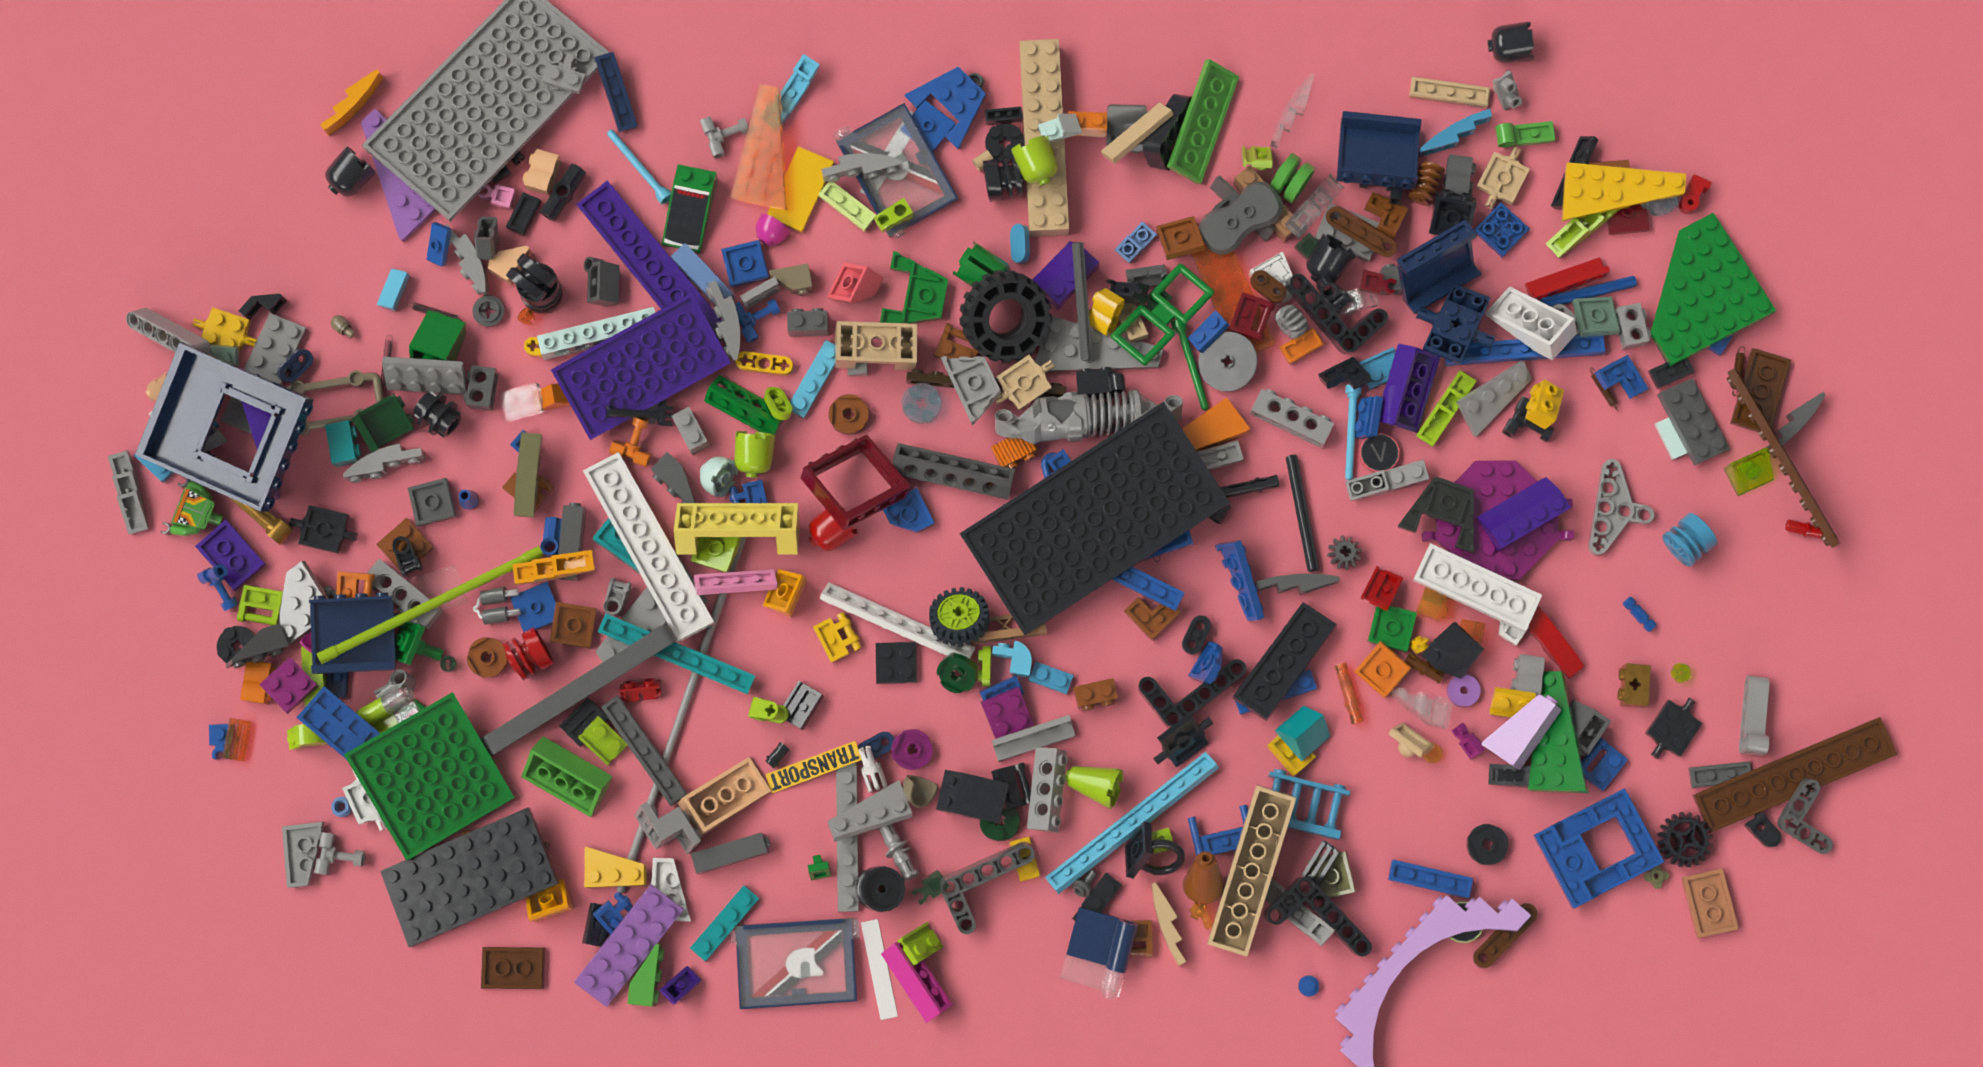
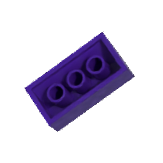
(1408, 387)
(1523, 513)

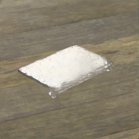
(438, 583)

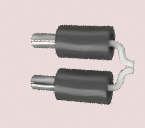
(493, 596)

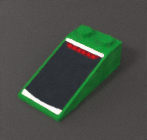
(689, 207)

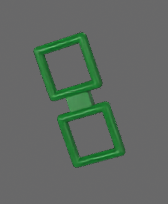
(1162, 314)

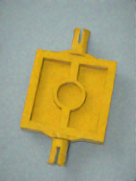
(225, 329)

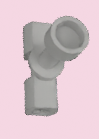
(716, 135)
(330, 854)

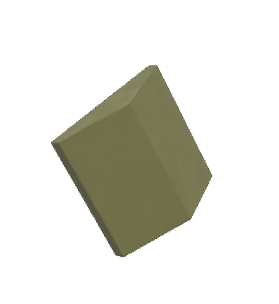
(1339, 879)

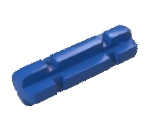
(1639, 614)

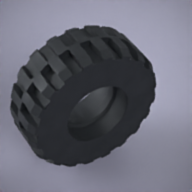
(1025, 335)

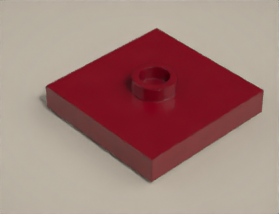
(1629, 220)

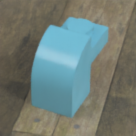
(1020, 656)

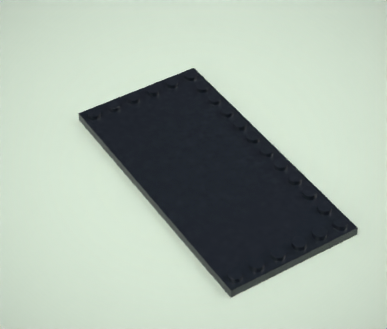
(1094, 518)

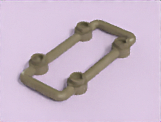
(355, 378)

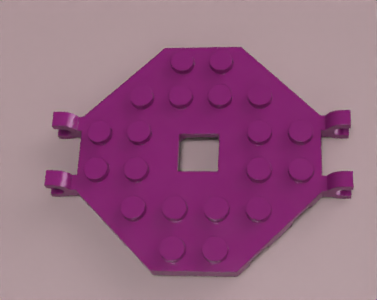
(1492, 485)

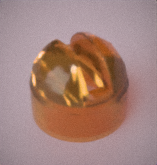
(525, 316)

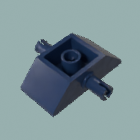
(1456, 324)

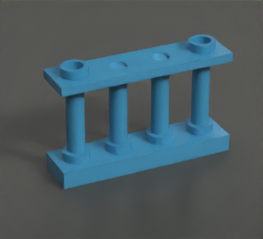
(1309, 824)

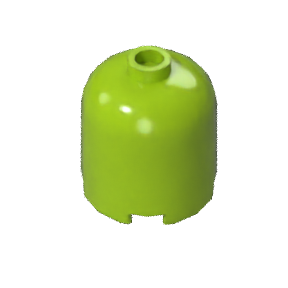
(1036, 160)
(753, 452)

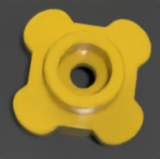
(1419, 644)

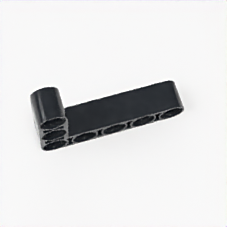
(1332, 318)
(1193, 697)
(1321, 911)

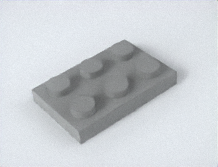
(1361, 251)

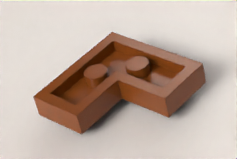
(1390, 214)
(1150, 621)

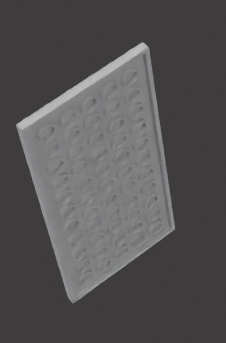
(482, 104)

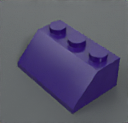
(1058, 275)

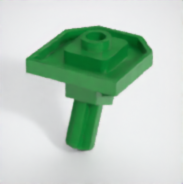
(409, 642)

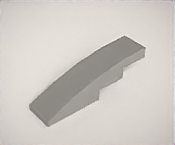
(128, 492)

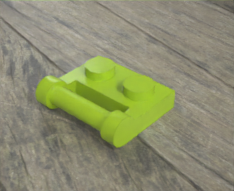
(261, 599)

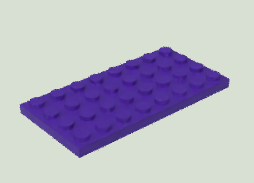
(641, 365)

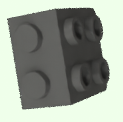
(1120, 118)

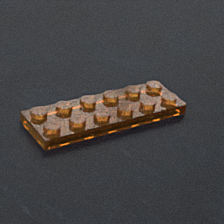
(1228, 282)

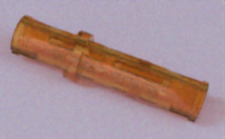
(1347, 689)

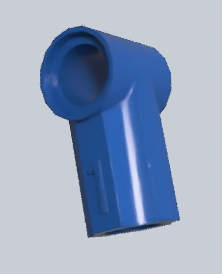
(551, 535)

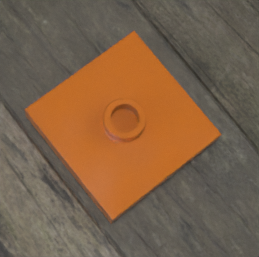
(1382, 669)

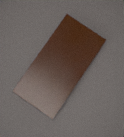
(1765, 379)

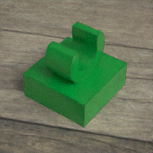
(819, 868)

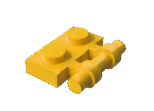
(831, 640)

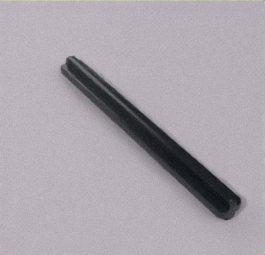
(1302, 513)

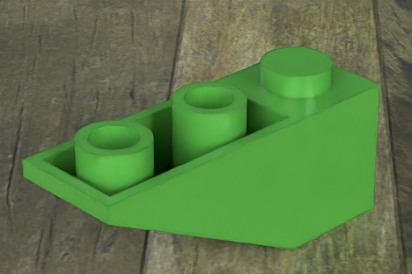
(644, 984)

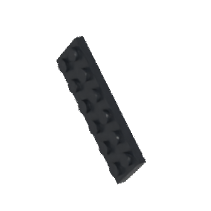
(1284, 661)

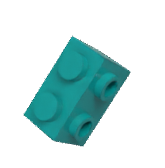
(343, 443)

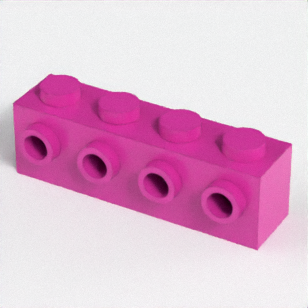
(917, 982)

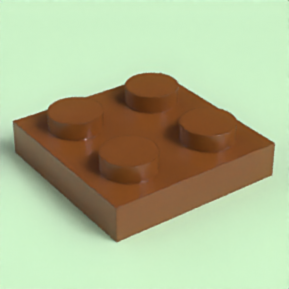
(1180, 238)
(409, 531)
(572, 625)

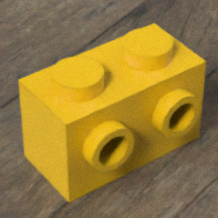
(1544, 404)

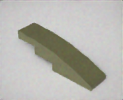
(527, 475)

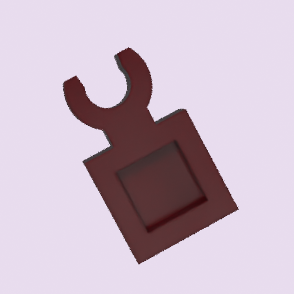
(1373, 283)

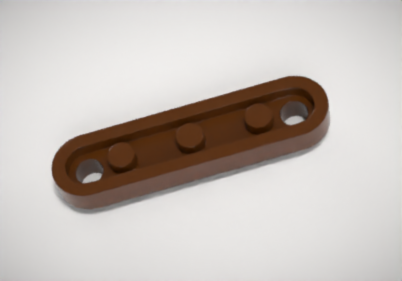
(1361, 231)
(1501, 940)

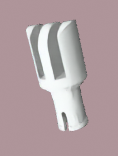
(870, 768)

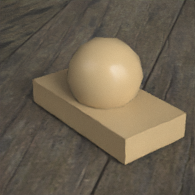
(1410, 741)

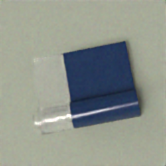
(1099, 951)

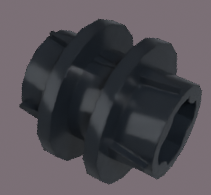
(434, 412)

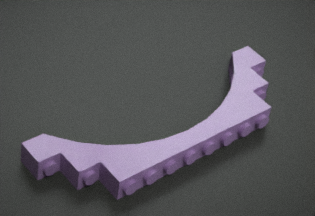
(1442, 922)

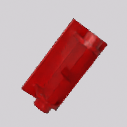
(647, 687)

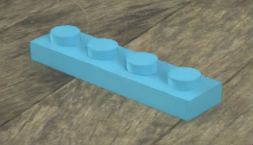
(814, 380)

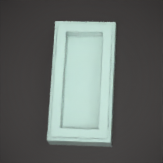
(1670, 439)

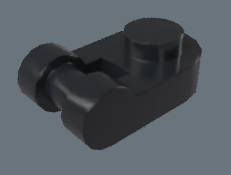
(1769, 835)

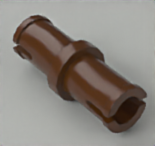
(1424, 668)

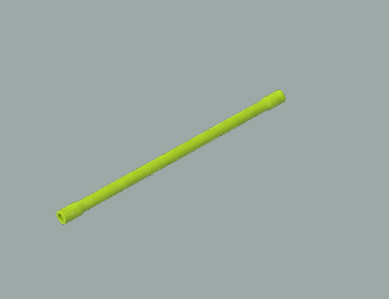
(334, 651)

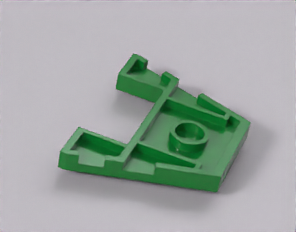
(924, 293)

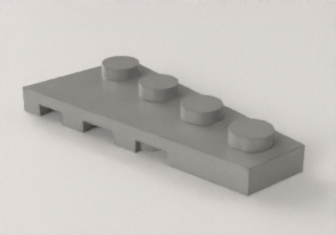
(1490, 398)
(872, 813)

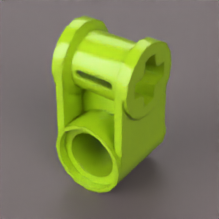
(767, 711)

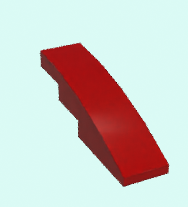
(1554, 644)

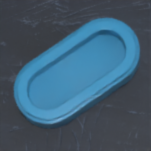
(1020, 243)

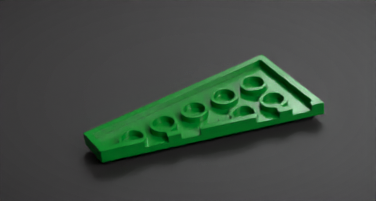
(1557, 758)

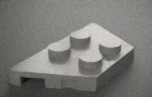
(973, 384)

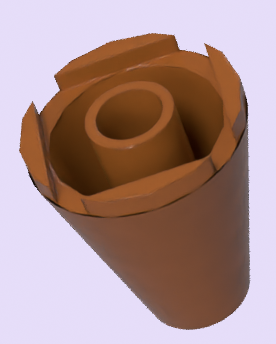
(1203, 879)

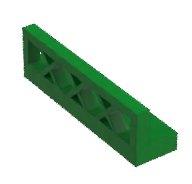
(742, 408)

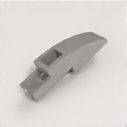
(869, 164)
(471, 265)
(729, 327)
(376, 463)
(1387, 481)

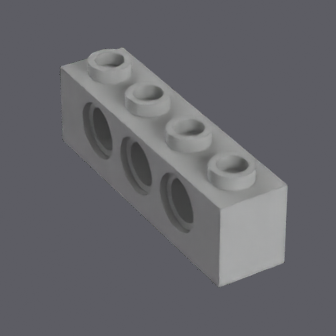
(1280, 419)
(399, 584)
(1041, 781)

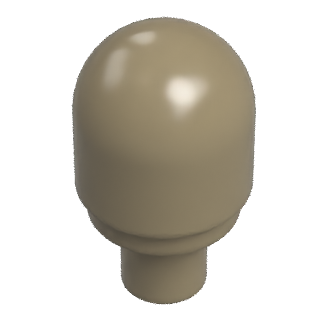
(342, 326)

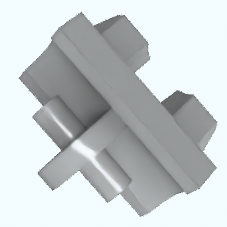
(1507, 91)

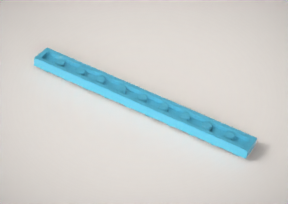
(1128, 824)

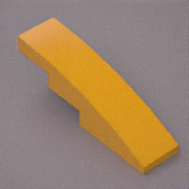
(358, 95)
(553, 567)

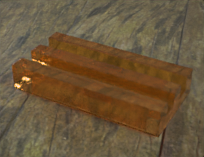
(247, 724)

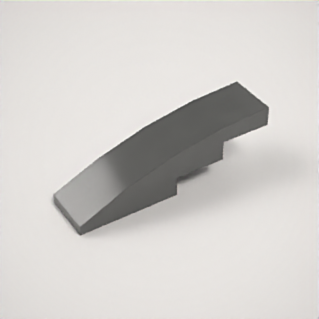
(1798, 419)
(1303, 582)

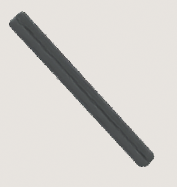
(1082, 301)

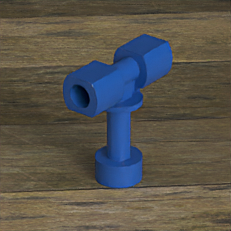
(748, 320)
(215, 576)

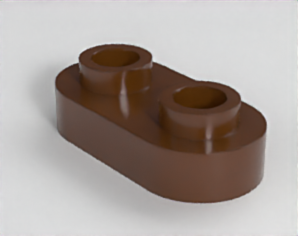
(1266, 288)

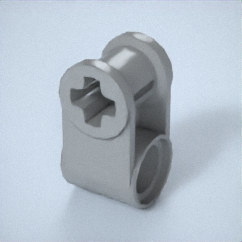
(617, 594)

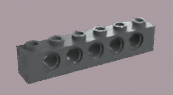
(953, 471)

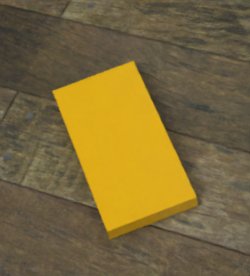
(803, 185)

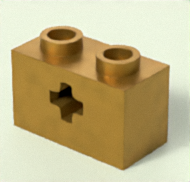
(1641, 676)

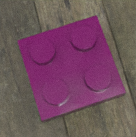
(288, 685)
(1007, 713)

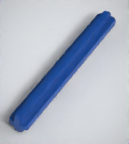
(1590, 291)

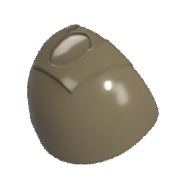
(919, 790)

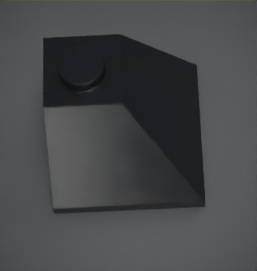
(1453, 651)

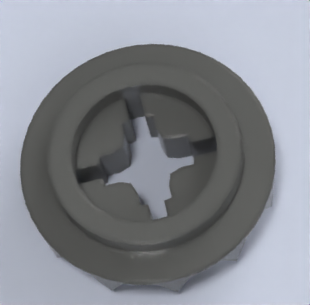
(483, 304)

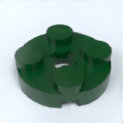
(962, 664)
(1004, 832)

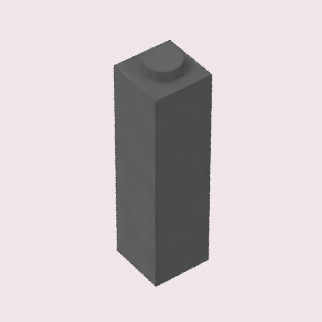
(572, 532)
(730, 853)

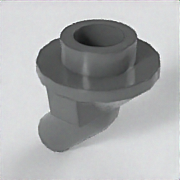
(1082, 887)

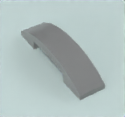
(1302, 917)

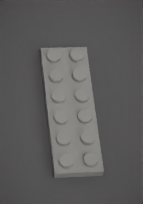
(274, 345)

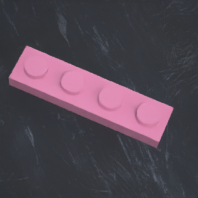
(735, 582)

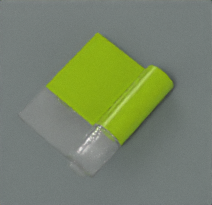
(389, 709)

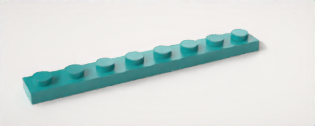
(681, 655)

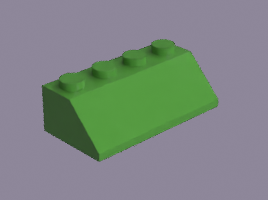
(566, 776)

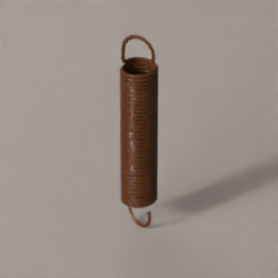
(1739, 362)
(1606, 393)

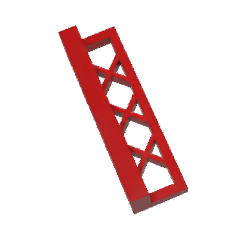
(1567, 279)

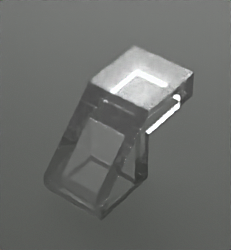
(1361, 300)

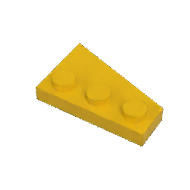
(611, 871)

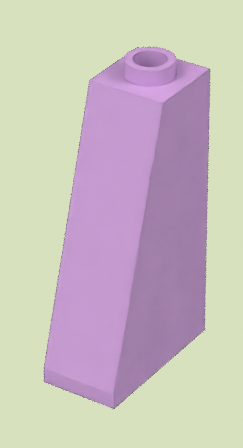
(1523, 731)

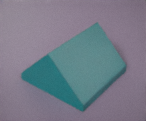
(1304, 732)

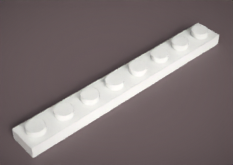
(890, 620)

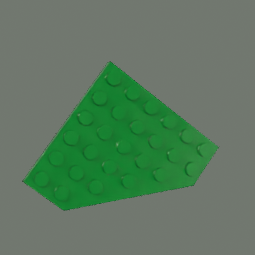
(1705, 293)

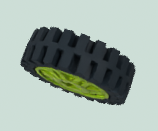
(959, 616)

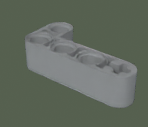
(1754, 715)

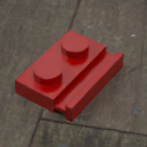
(1382, 588)

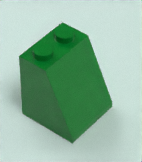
(438, 338)

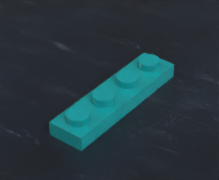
(724, 923)

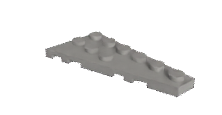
(1063, 350)
(643, 614)

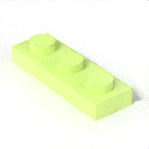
(847, 205)

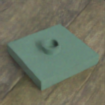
(1596, 316)

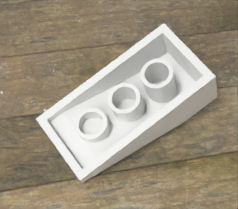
(1533, 322)

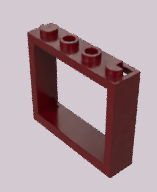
(897, 492)

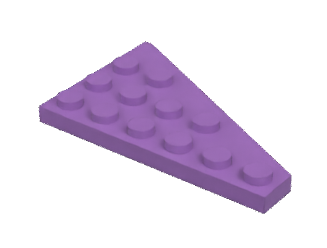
(406, 206)

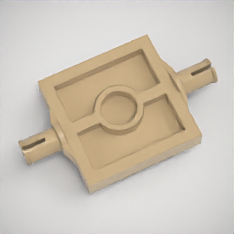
(1503, 178)
(1024, 382)

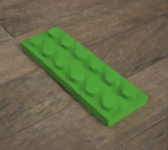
(1203, 121)

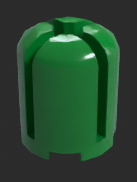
(978, 262)

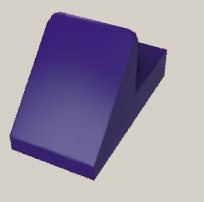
(680, 985)

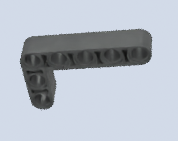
(980, 878)

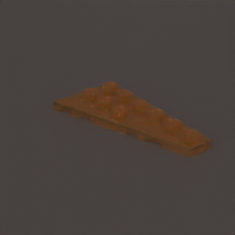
(762, 159)

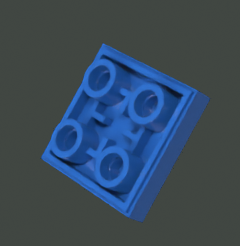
(1501, 230)

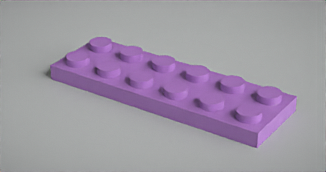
(628, 945)

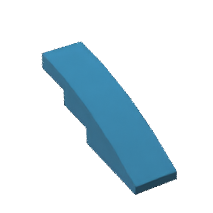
(1450, 136)

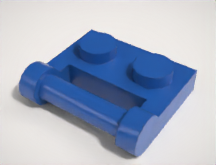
(1606, 768)

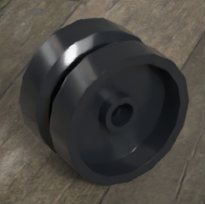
(531, 277)
(868, 884)

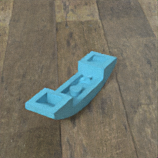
(797, 85)

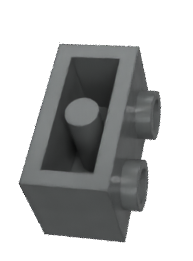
(808, 322)

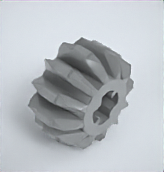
(1291, 321)

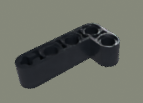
(1159, 143)

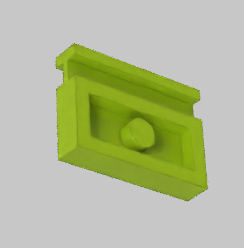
(1257, 156)
(602, 740)
(920, 943)

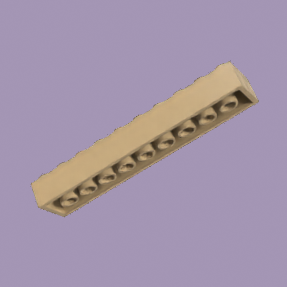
(1041, 104)

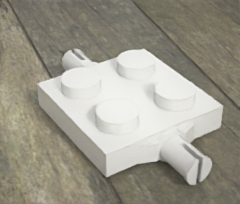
(361, 804)

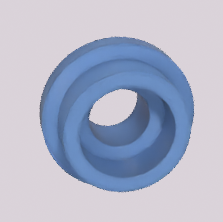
(335, 807)

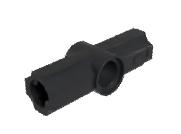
(570, 182)

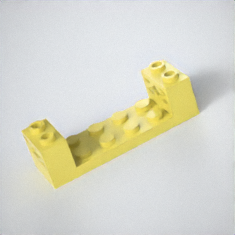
(737, 520)

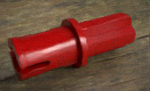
(1804, 529)

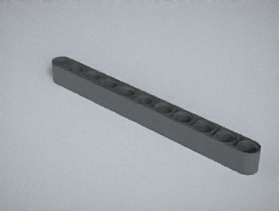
(578, 689)

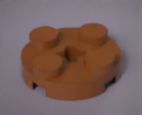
(840, 422)
(476, 654)

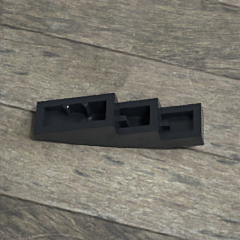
(1509, 776)

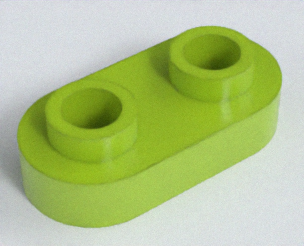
(778, 403)
(985, 657)

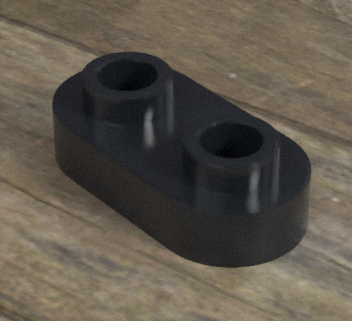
(1196, 635)

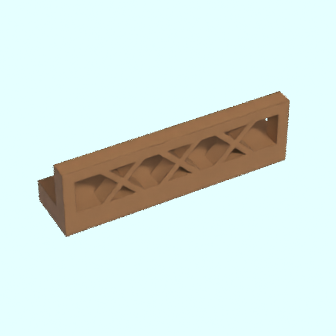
(1008, 634)

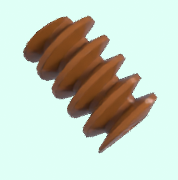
(1426, 180)

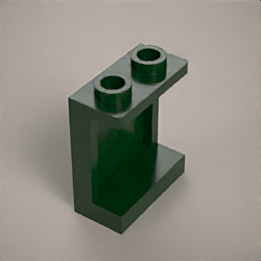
(383, 421)

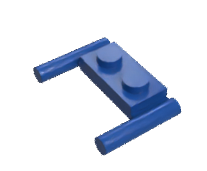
(1216, 842)

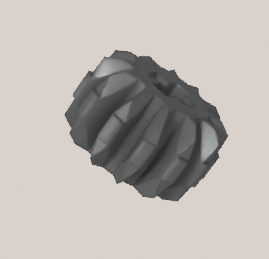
(1349, 547)

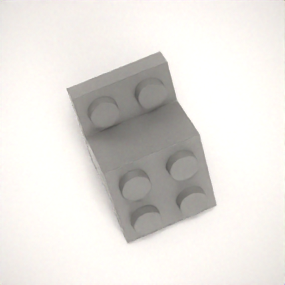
(668, 827)

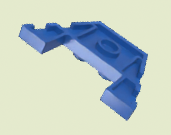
(958, 95)

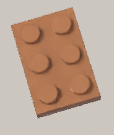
(1709, 903)

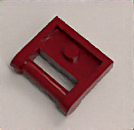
(1245, 315)

